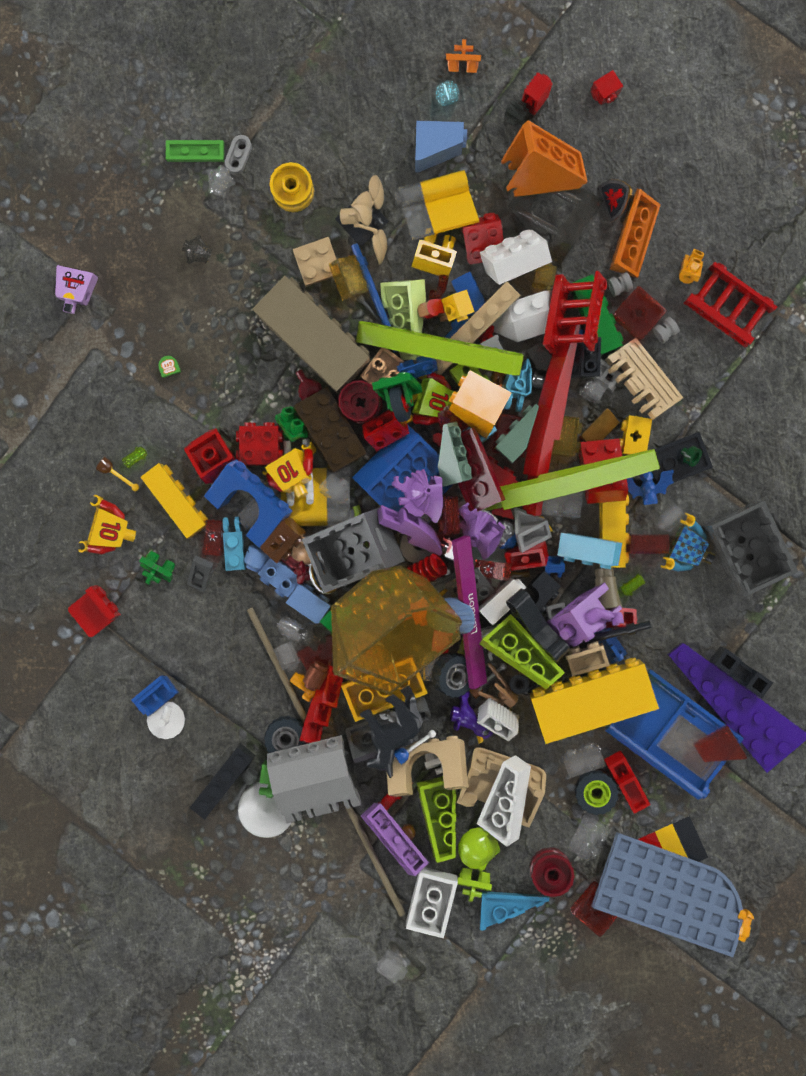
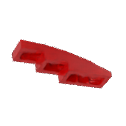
(321, 707)

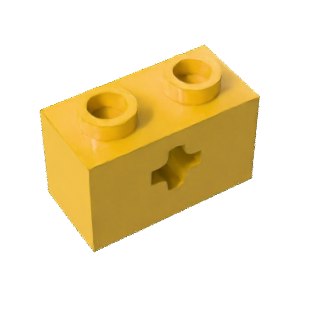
(642, 429)

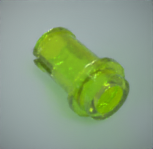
(135, 456)
(632, 585)

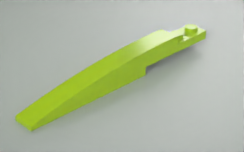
(577, 479)

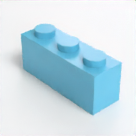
(589, 550)

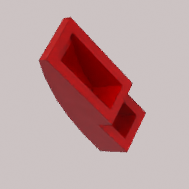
(627, 782)

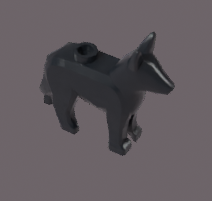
(393, 734)

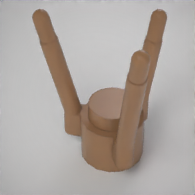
(506, 695)

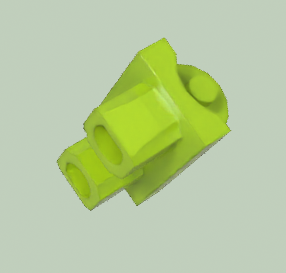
(465, 880)

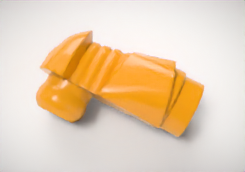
(296, 680)
(745, 928)

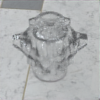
(219, 180)

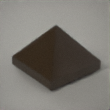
(519, 574)

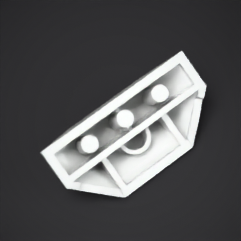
(525, 317)

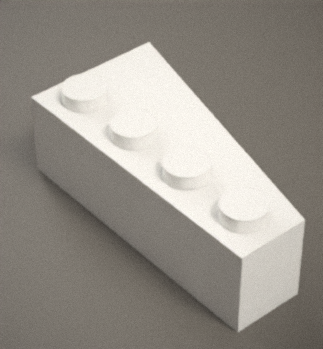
(506, 801)

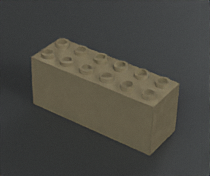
(312, 334)

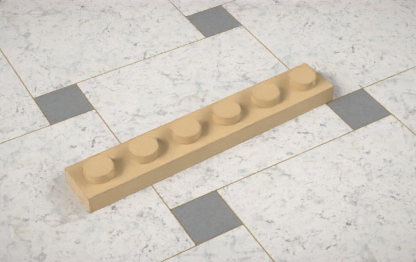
(483, 319)

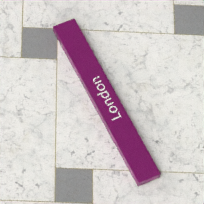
(468, 594)

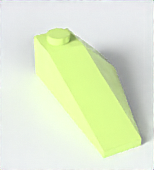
(402, 304)

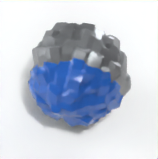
(508, 537)

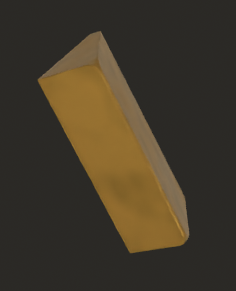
(600, 427)

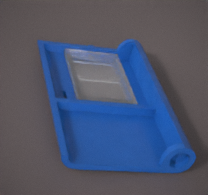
(668, 735)

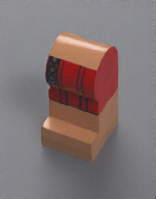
(431, 309)

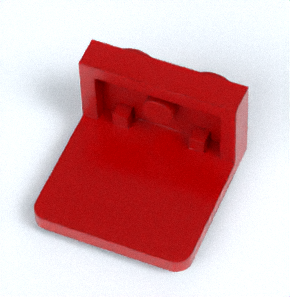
(481, 235)
(94, 611)

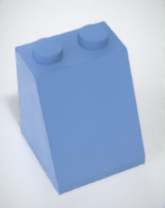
(438, 142)

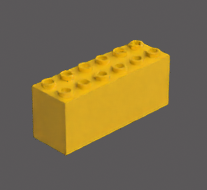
(593, 700)

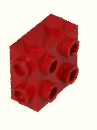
(259, 444)

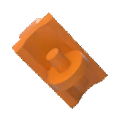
(472, 60)

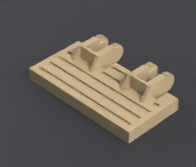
(644, 378)

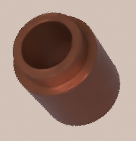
(315, 676)

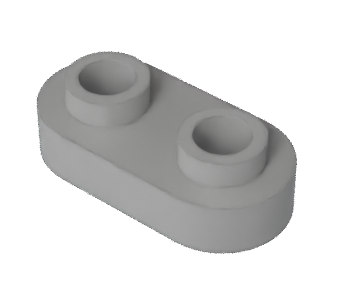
(238, 155)

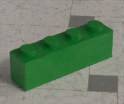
(610, 338)

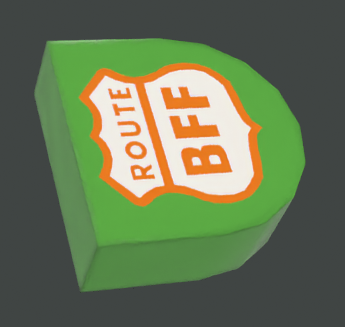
(168, 366)

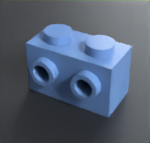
(280, 577)
(309, 603)

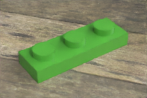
(195, 151)

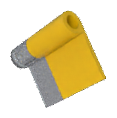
(437, 205)

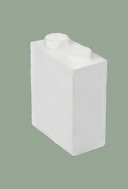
(496, 605)

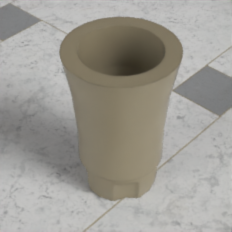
(611, 597)

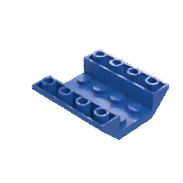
(400, 460)

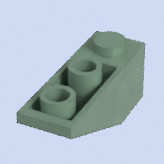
(517, 439)
(452, 459)

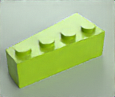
(440, 817)

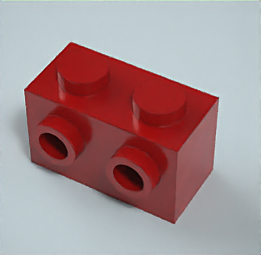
(384, 430)

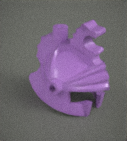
(420, 495)
(482, 529)

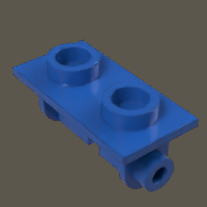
(423, 367)
(612, 648)

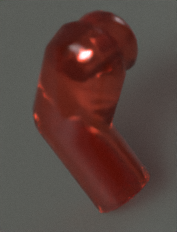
(441, 288)

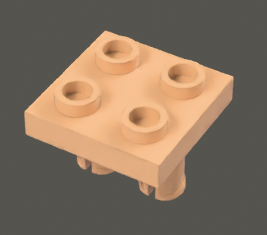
(381, 366)

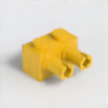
(435, 258)

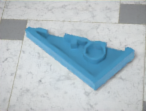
(500, 906)

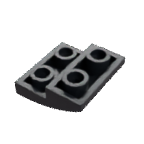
(587, 362)

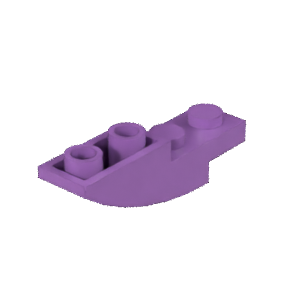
(417, 529)

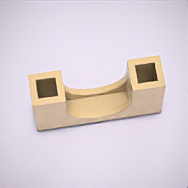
(453, 761)

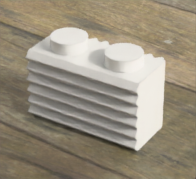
(498, 719)

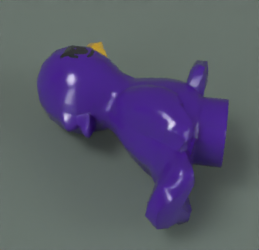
(466, 718)

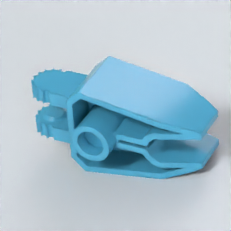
(519, 386)

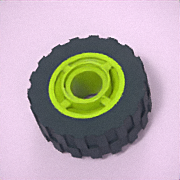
(596, 804)

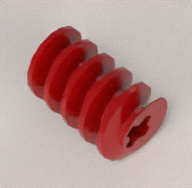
(429, 567)

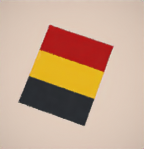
(678, 838)

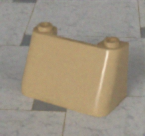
(482, 773)

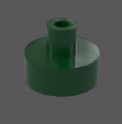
(691, 455)

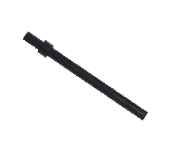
(629, 629)

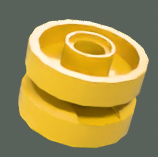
(289, 176)

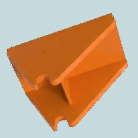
(543, 163)

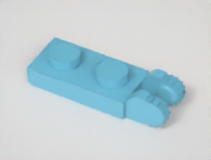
(233, 546)

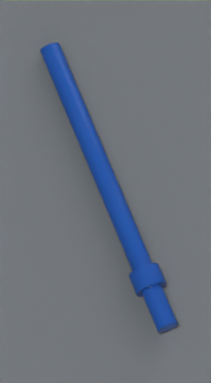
(370, 285)

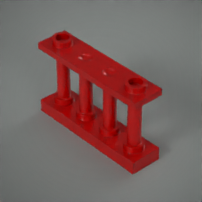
(559, 305)
(712, 312)

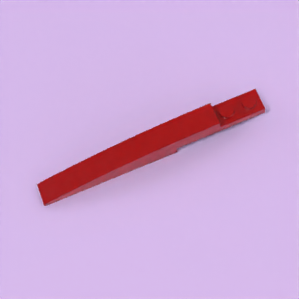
(550, 413)

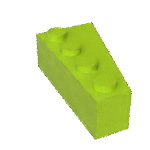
(522, 652)

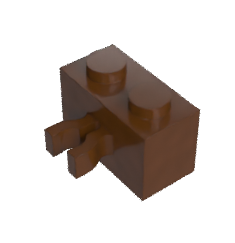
(283, 539)

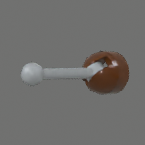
(474, 692)

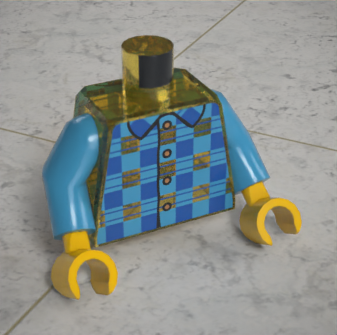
(688, 547)

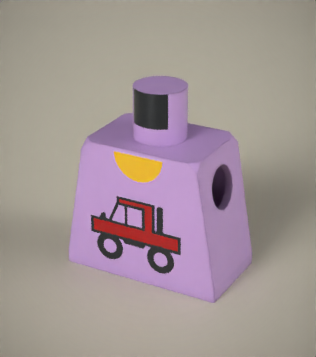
(74, 287)

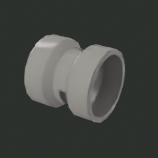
(620, 284)
(665, 330)

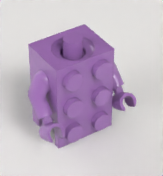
(584, 617)

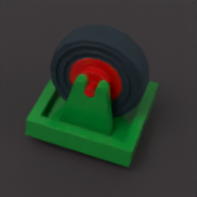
(398, 393)

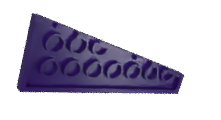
(765, 731)

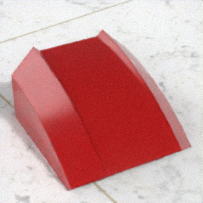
(209, 455)

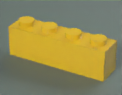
(174, 500)
(613, 526)

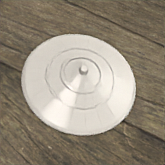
(260, 814)

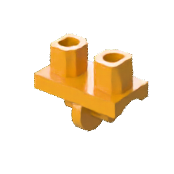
(691, 267)

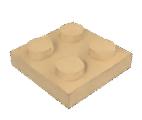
(314, 261)

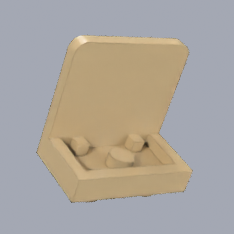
(587, 659)

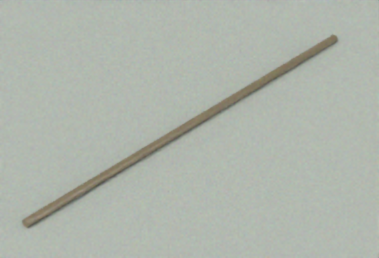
(302, 714)

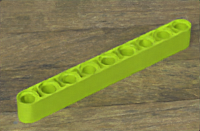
(439, 348)

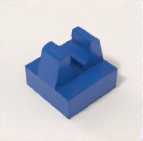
(555, 565)

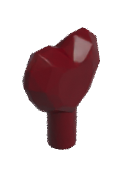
(307, 386)

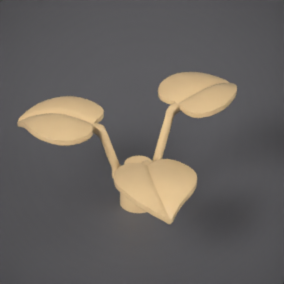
(363, 213)

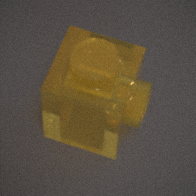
(544, 276)

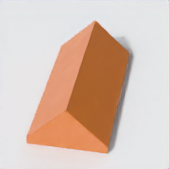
(635, 234)

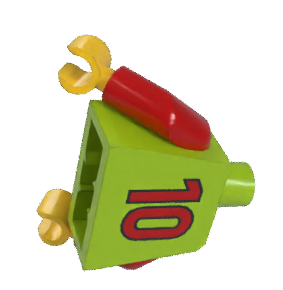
(432, 400)

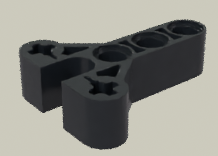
(533, 622)

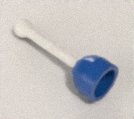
(402, 754)

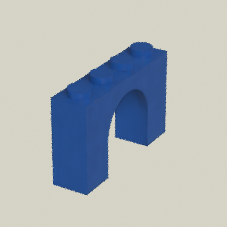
(271, 508)

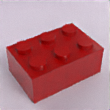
(598, 451)

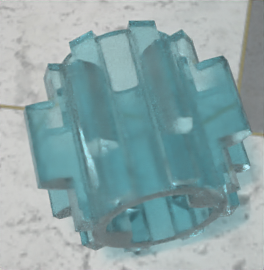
(447, 93)

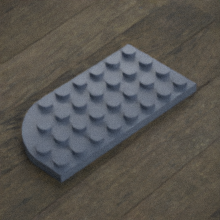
(670, 894)

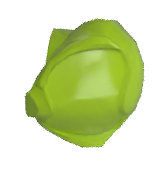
(477, 848)

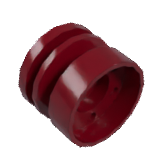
(350, 398)

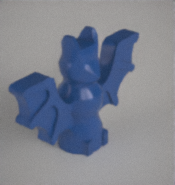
(648, 488)

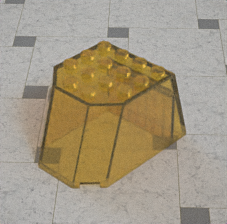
(390, 628)

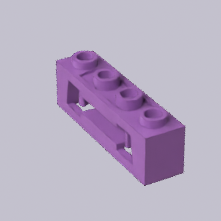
(394, 839)

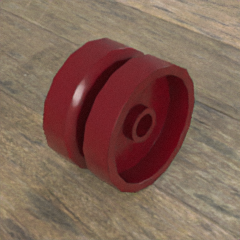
(553, 883)

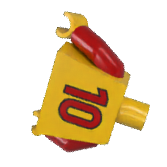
(292, 471)
(107, 529)

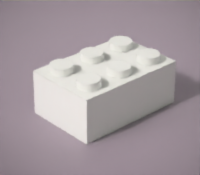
(515, 256)
(431, 902)

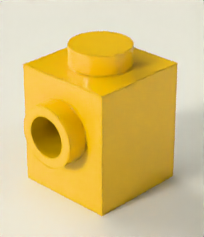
(458, 306)

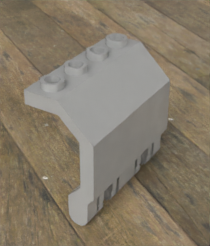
(311, 779)

